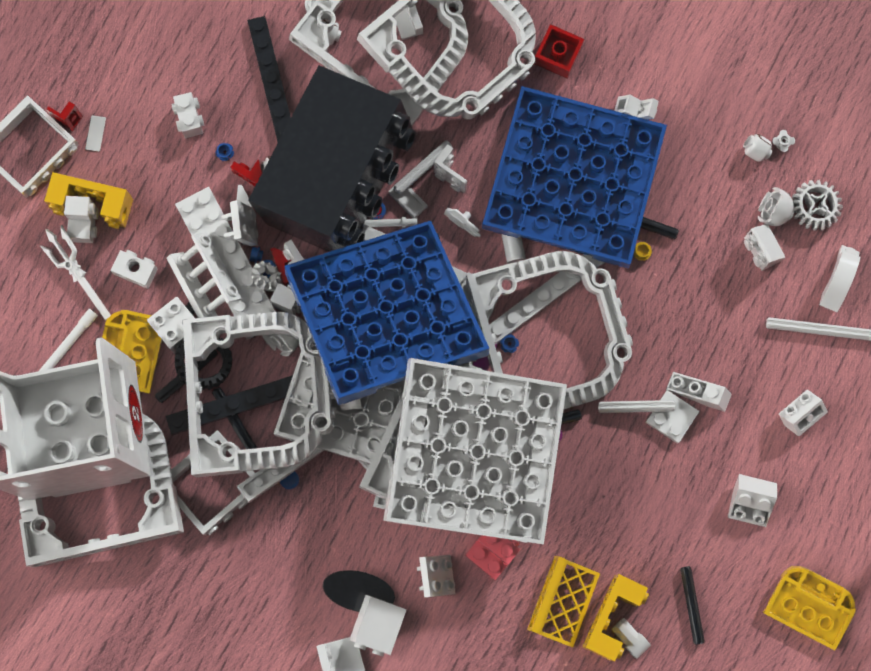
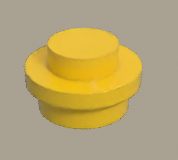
(642, 251)

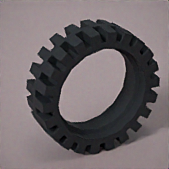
(210, 382)

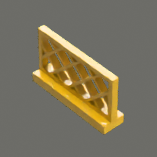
(547, 596)

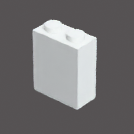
(377, 625)

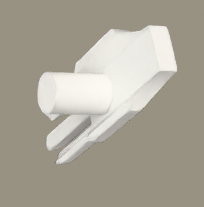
(462, 221)

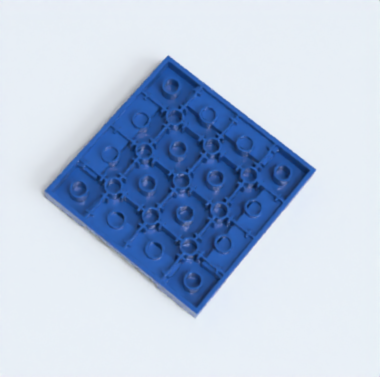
(574, 176)
(382, 306)

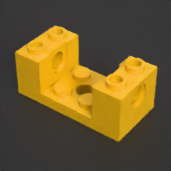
(115, 200)
(625, 590)

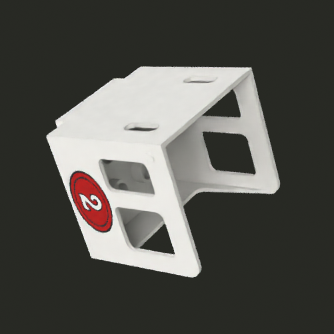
(73, 427)

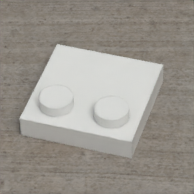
(673, 423)

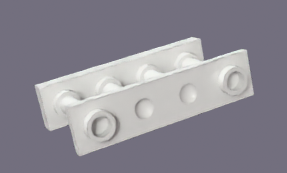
(191, 285)

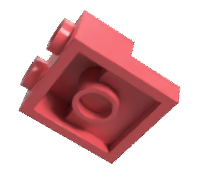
(493, 554)

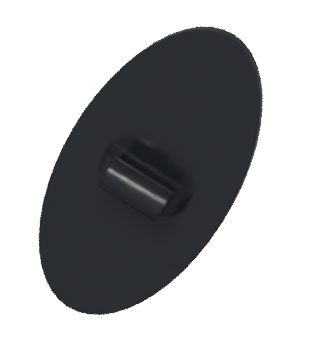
(349, 588)

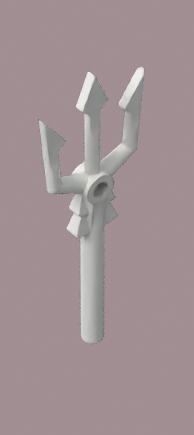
(71, 264)

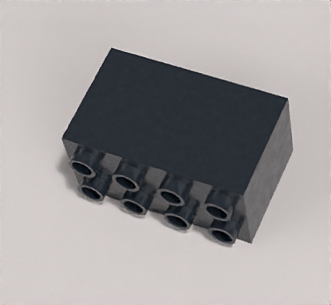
(333, 161)

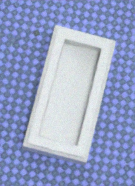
(409, 201)

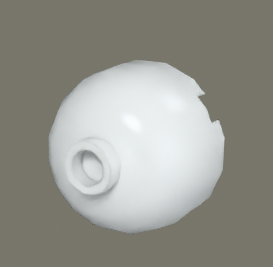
(776, 208)
(283, 342)

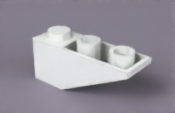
(699, 391)

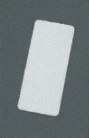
(95, 133)

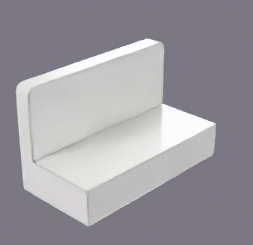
(409, 23)

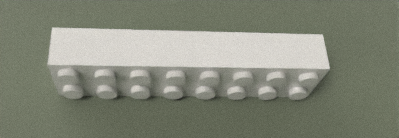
(204, 215)

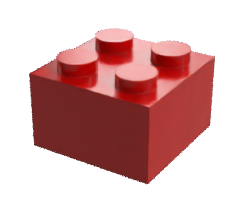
(558, 51)

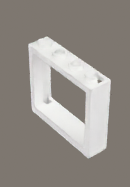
(12, 120)
(226, 513)

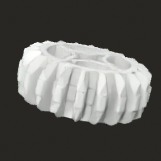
(822, 210)

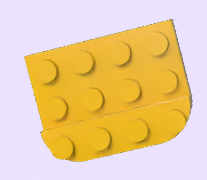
(138, 340)
(812, 605)

